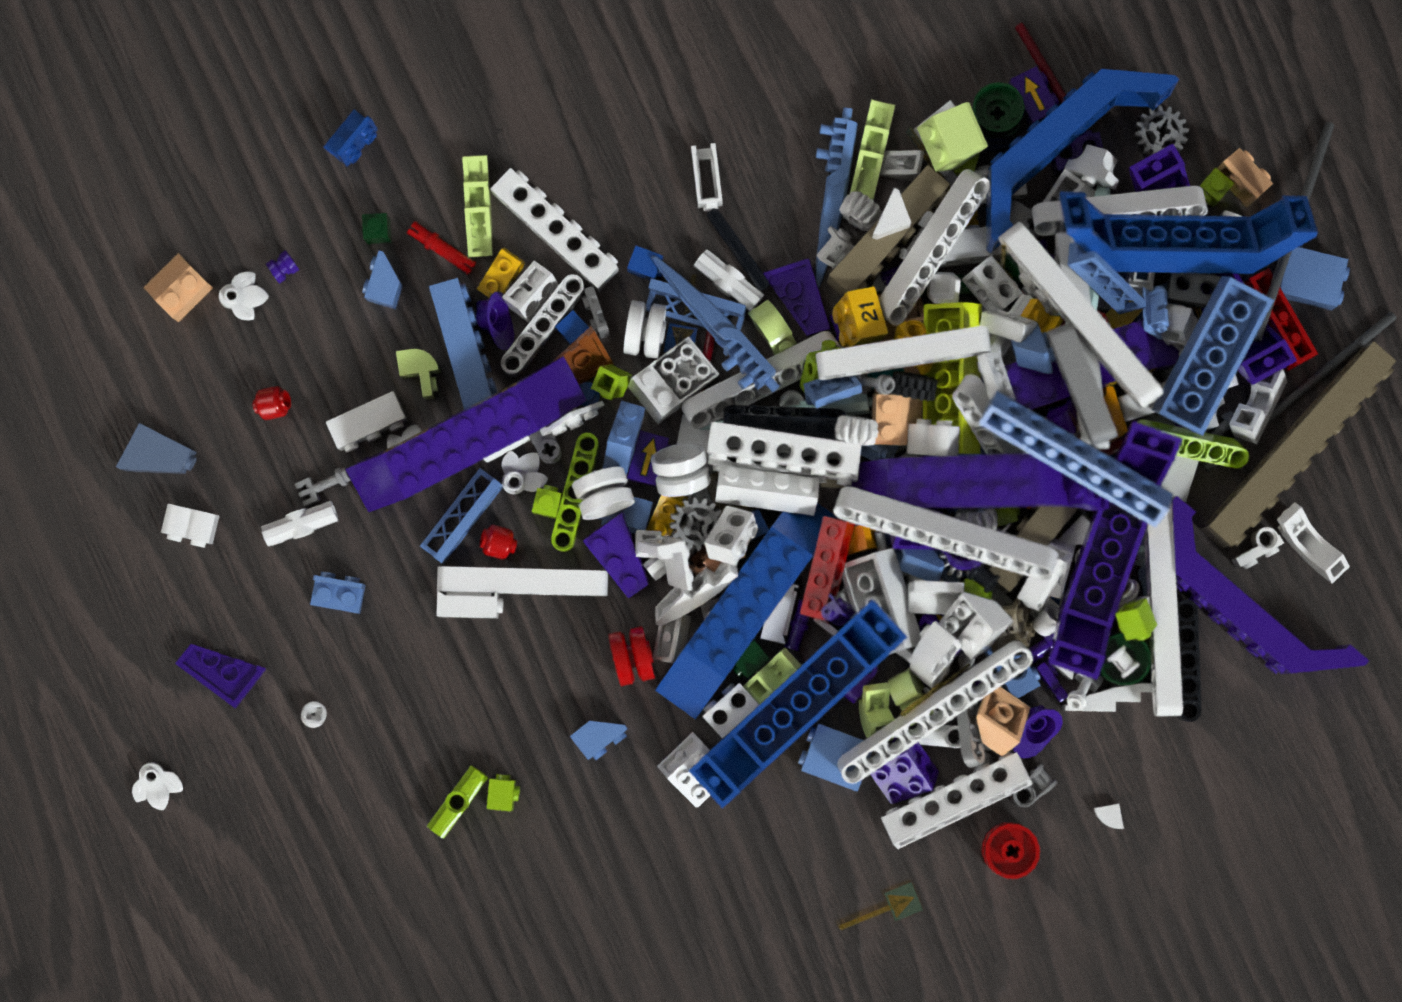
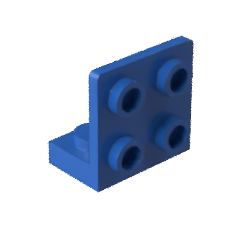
(351, 138)

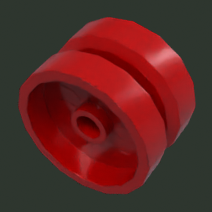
(636, 655)
(1025, 852)

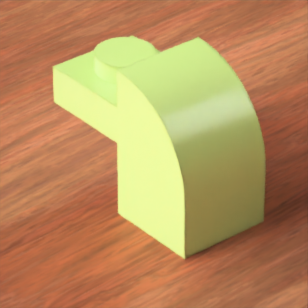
(772, 327)
(419, 363)
(772, 675)
(906, 689)
(874, 708)

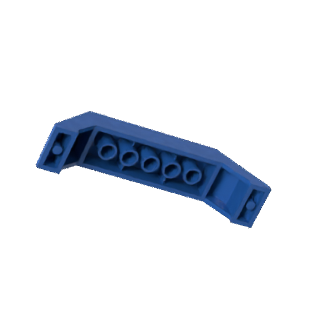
(1061, 128)
(1189, 242)
(742, 610)
(798, 703)

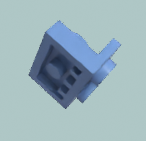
(828, 391)
(336, 593)

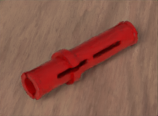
(442, 248)

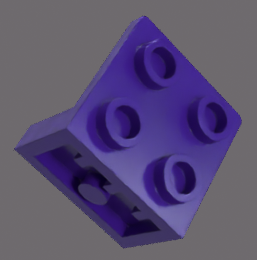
(906, 775)

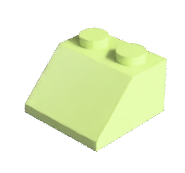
(952, 137)

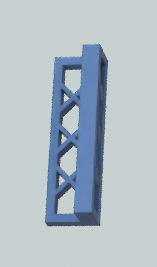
(1104, 280)
(725, 306)
(467, 522)

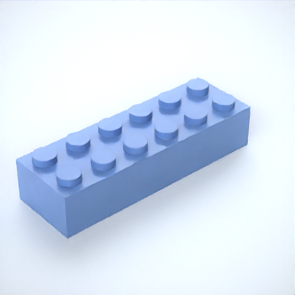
(463, 341)
(1212, 355)

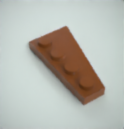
(586, 356)

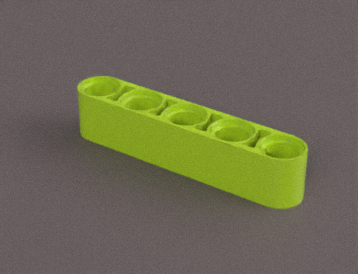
(1201, 446)
(568, 503)

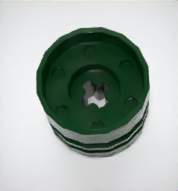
(1001, 100)
(1139, 653)

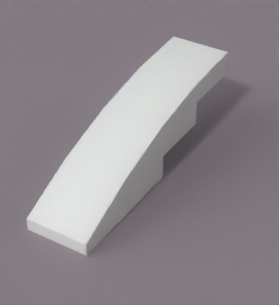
(704, 587)
(1106, 699)

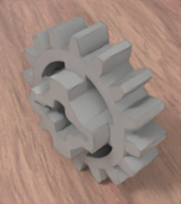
(1151, 130)
(688, 527)

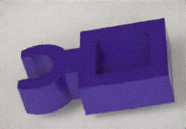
(1048, 675)

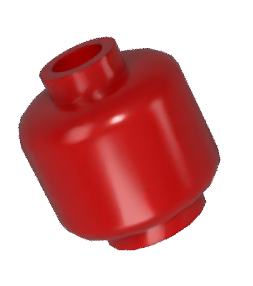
(271, 403)
(497, 542)

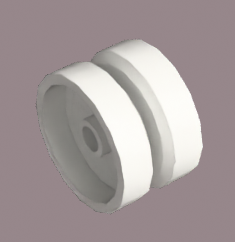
(645, 329)
(681, 469)
(603, 493)

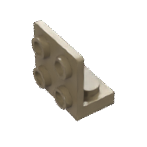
(1020, 628)

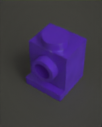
(1086, 498)

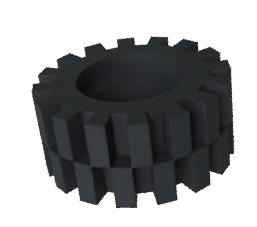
(914, 386)

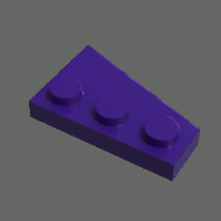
(801, 295)
(616, 552)
(221, 674)

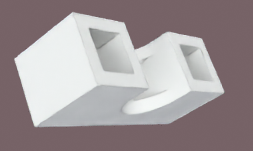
(1253, 417)

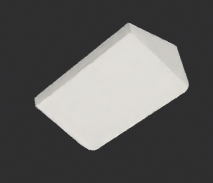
(1007, 324)
(671, 639)

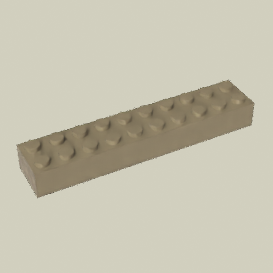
(1298, 445)

